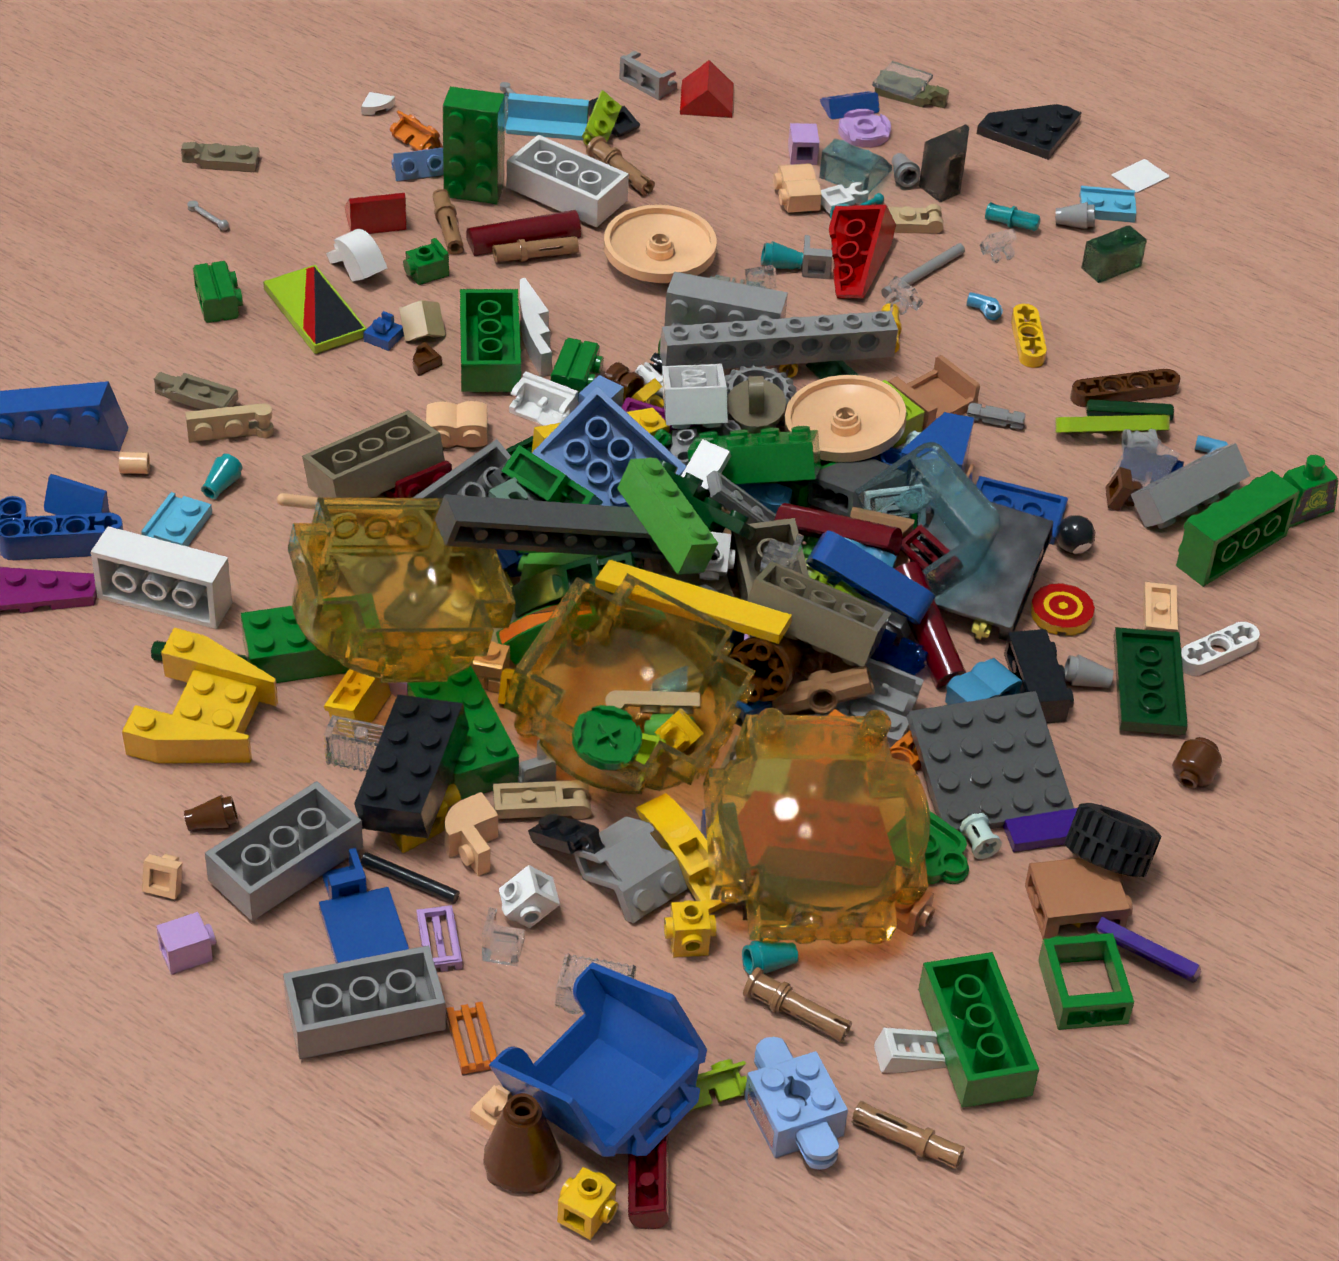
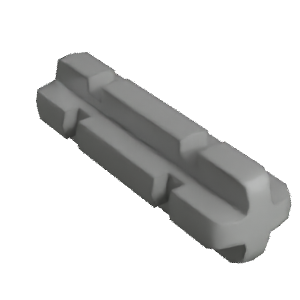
(996, 416)

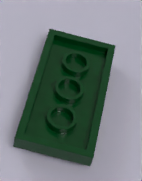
(1150, 681)

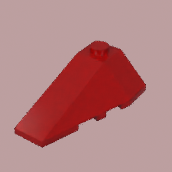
(859, 246)

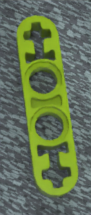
(1112, 423)

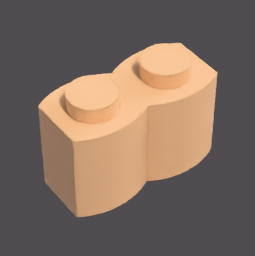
(797, 187)
(459, 423)

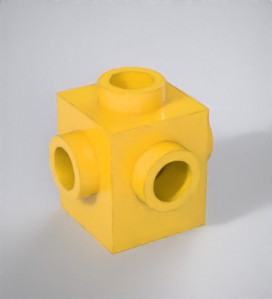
(689, 928)
(587, 1202)

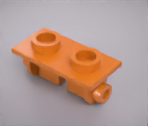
(410, 127)

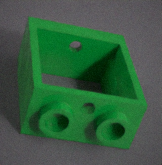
(1075, 1010)

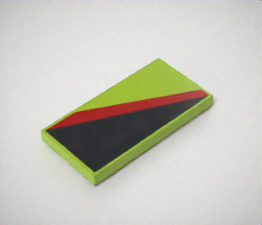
(315, 309)

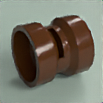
(630, 381)

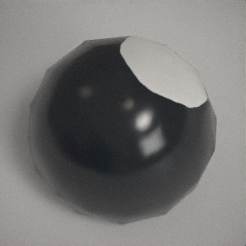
(1075, 534)

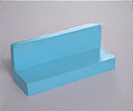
(547, 116)

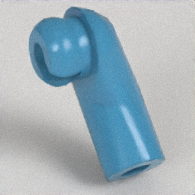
(988, 305)
(1208, 444)

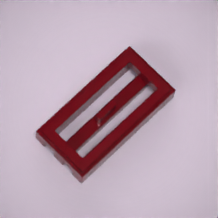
(912, 538)

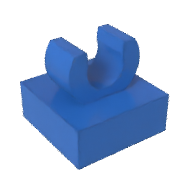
(384, 332)

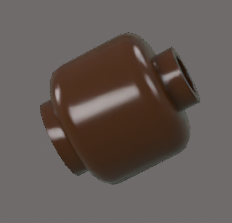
(1197, 762)

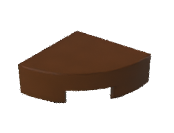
(425, 359)

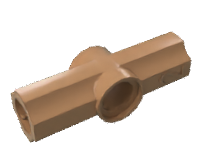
(838, 687)

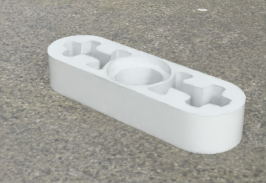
(1226, 638)

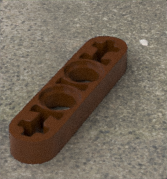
(1157, 382)

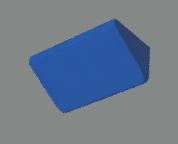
(841, 104)
(72, 497)

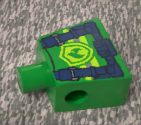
(1316, 489)

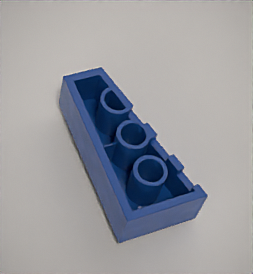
(64, 415)

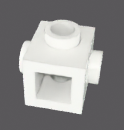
(724, 558)
(529, 896)

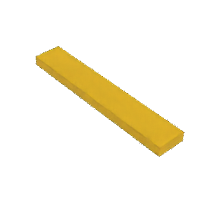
(731, 611)

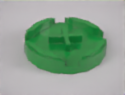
(606, 738)

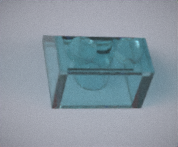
(850, 164)

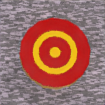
(1062, 609)

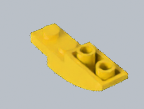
(680, 835)

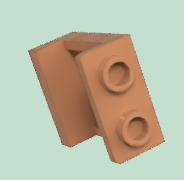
(940, 390)
(1075, 893)

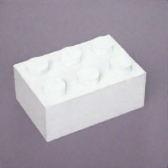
(694, 395)

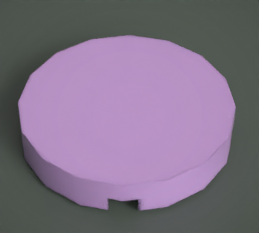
(864, 128)

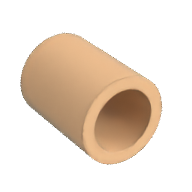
(134, 462)

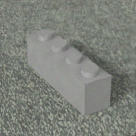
(1190, 486)

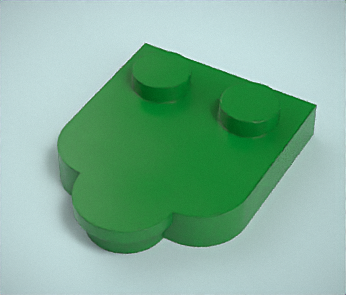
(945, 853)

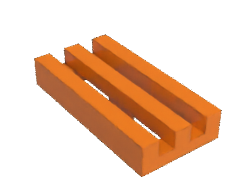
(467, 1014)

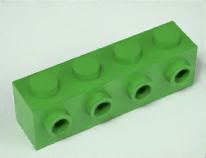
(667, 516)

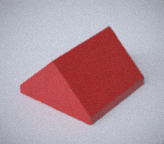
(707, 93)
(377, 213)

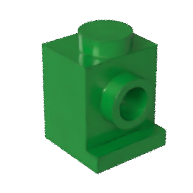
(427, 262)

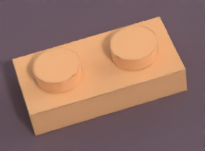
(1160, 607)

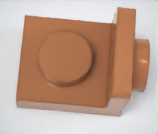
(915, 915)

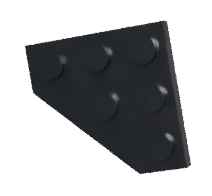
(1031, 129)

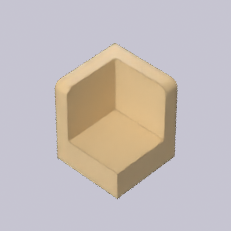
(422, 320)

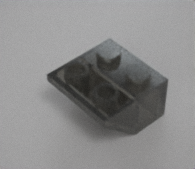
(944, 164)

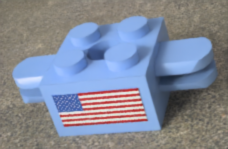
(795, 1103)

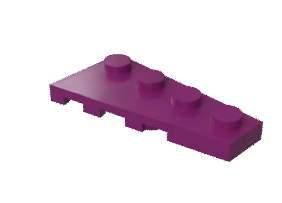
(34, 588)

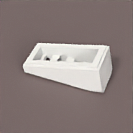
(893, 1055)

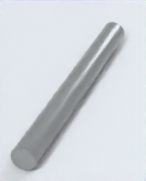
(928, 267)

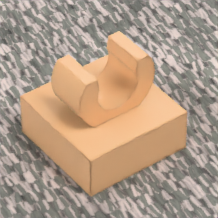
(162, 875)
(490, 1106)

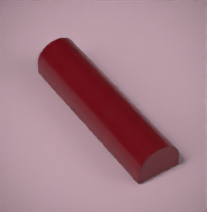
(530, 229)
(816, 522)
(933, 634)
(649, 1187)

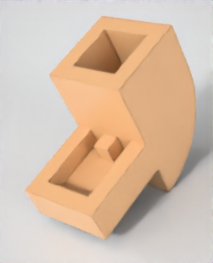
(467, 830)

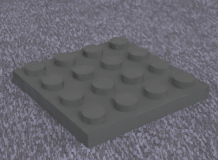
(989, 759)

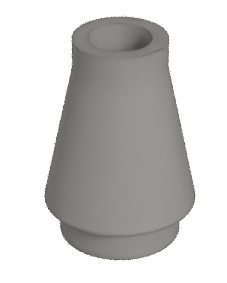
(905, 171)
(1076, 215)
(1084, 672)

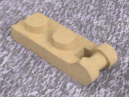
(918, 220)
(229, 422)
(652, 701)
(542, 799)

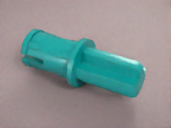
(1012, 216)

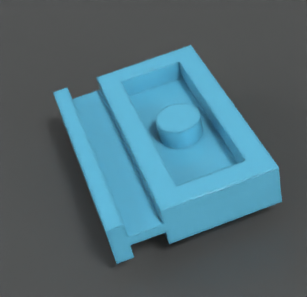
(1110, 203)
(178, 520)

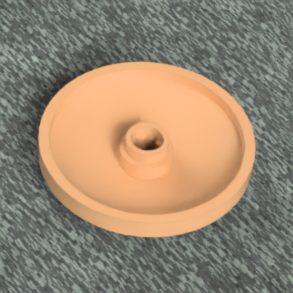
(658, 241)
(852, 414)

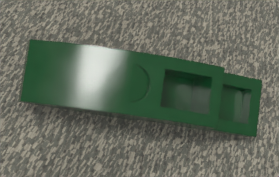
(707, 508)
(552, 585)

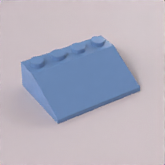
(597, 446)

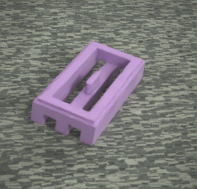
(442, 960)

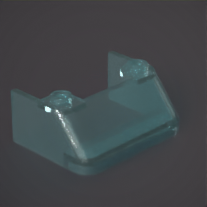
(935, 480)

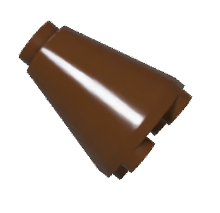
(772, 663)
(521, 1148)

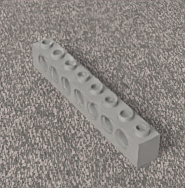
(781, 340)

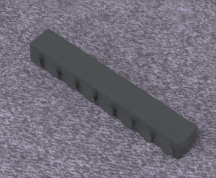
(543, 527)

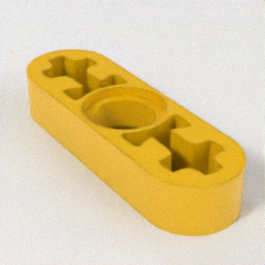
(1025, 343)

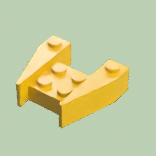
(211, 711)

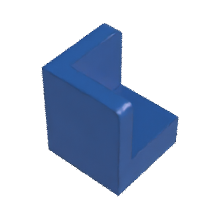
(346, 880)

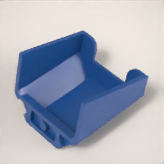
(618, 1070)

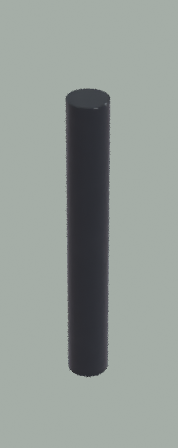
(409, 877)

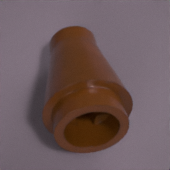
(213, 814)

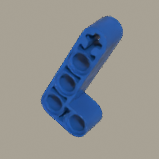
(49, 535)
(870, 576)

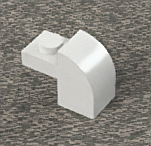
(358, 253)

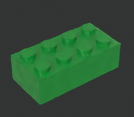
(474, 144)
(489, 340)
(767, 455)
(1236, 528)
(281, 648)
(487, 752)
(978, 1029)

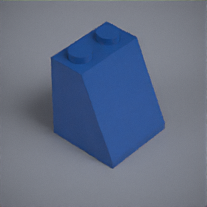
(950, 432)

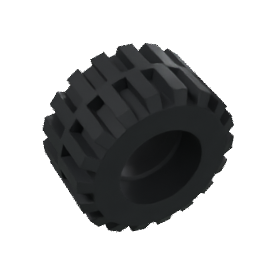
(1112, 840)

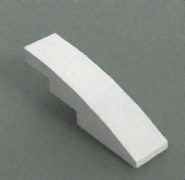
(535, 328)

